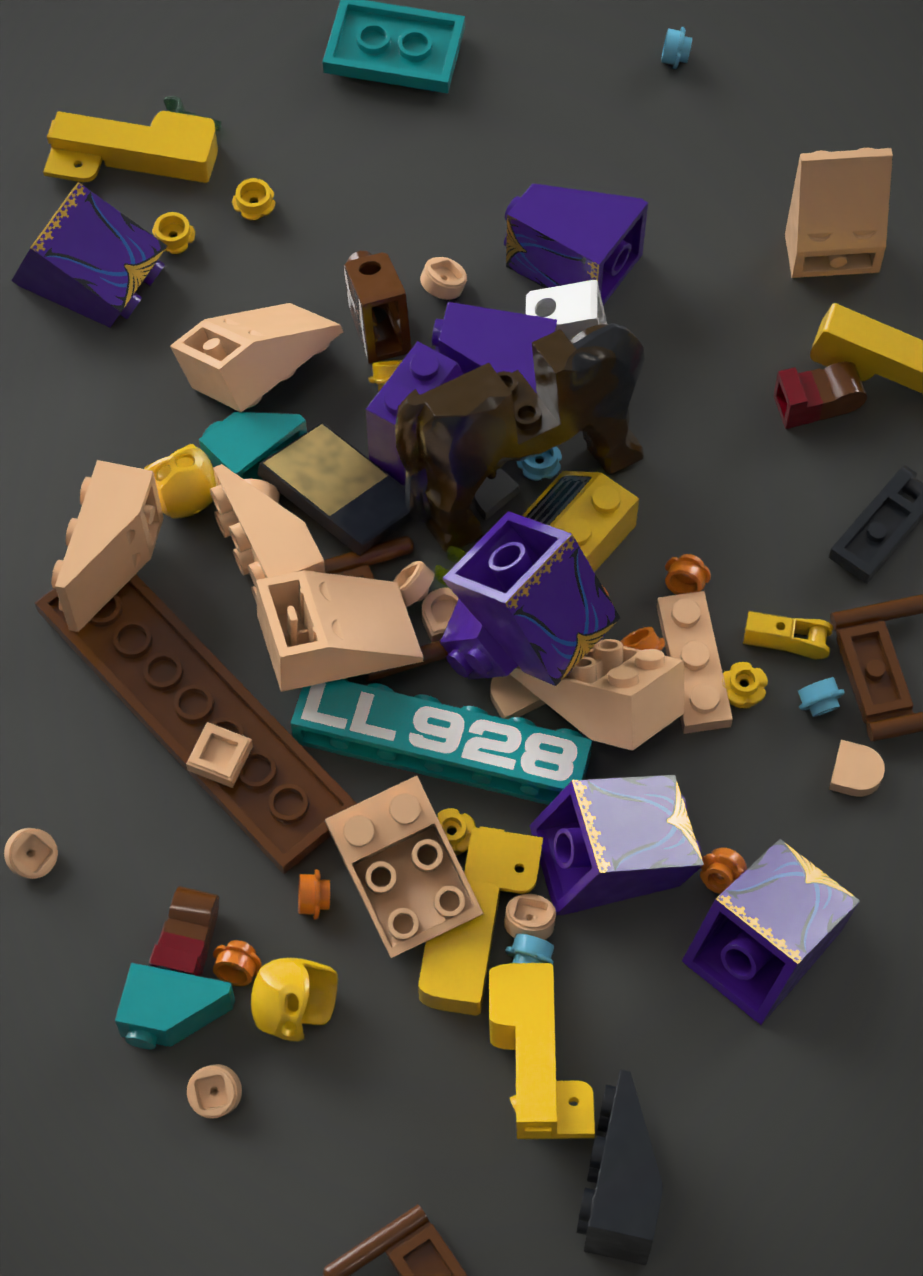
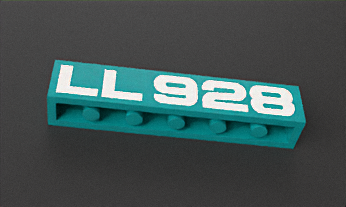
(440, 739)

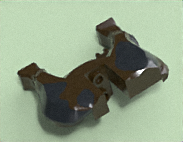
(485, 418)

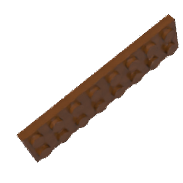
(180, 687)

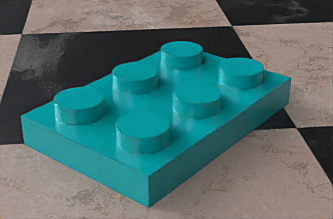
(394, 44)

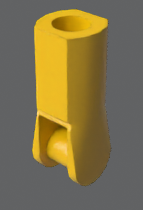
(778, 633)

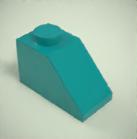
(248, 439)
(168, 1005)

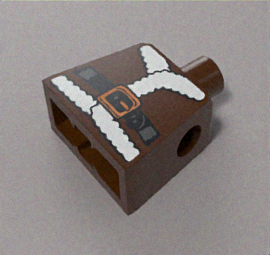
(375, 283)

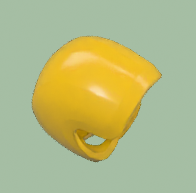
(184, 481)
(293, 994)

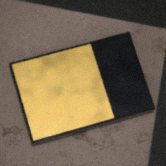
(338, 488)

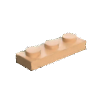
(691, 638)

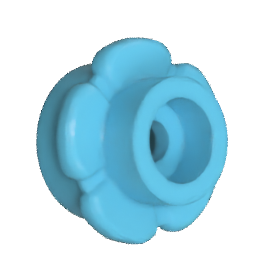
(676, 47)
(547, 469)
(820, 697)
(530, 950)

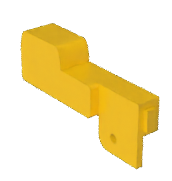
(169, 147)
(870, 346)
(458, 960)
(525, 1022)

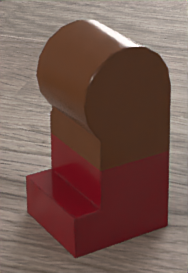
(818, 393)
(187, 932)

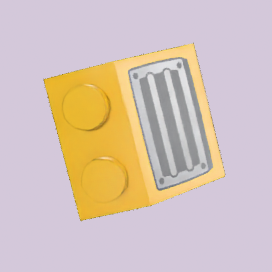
(591, 509)

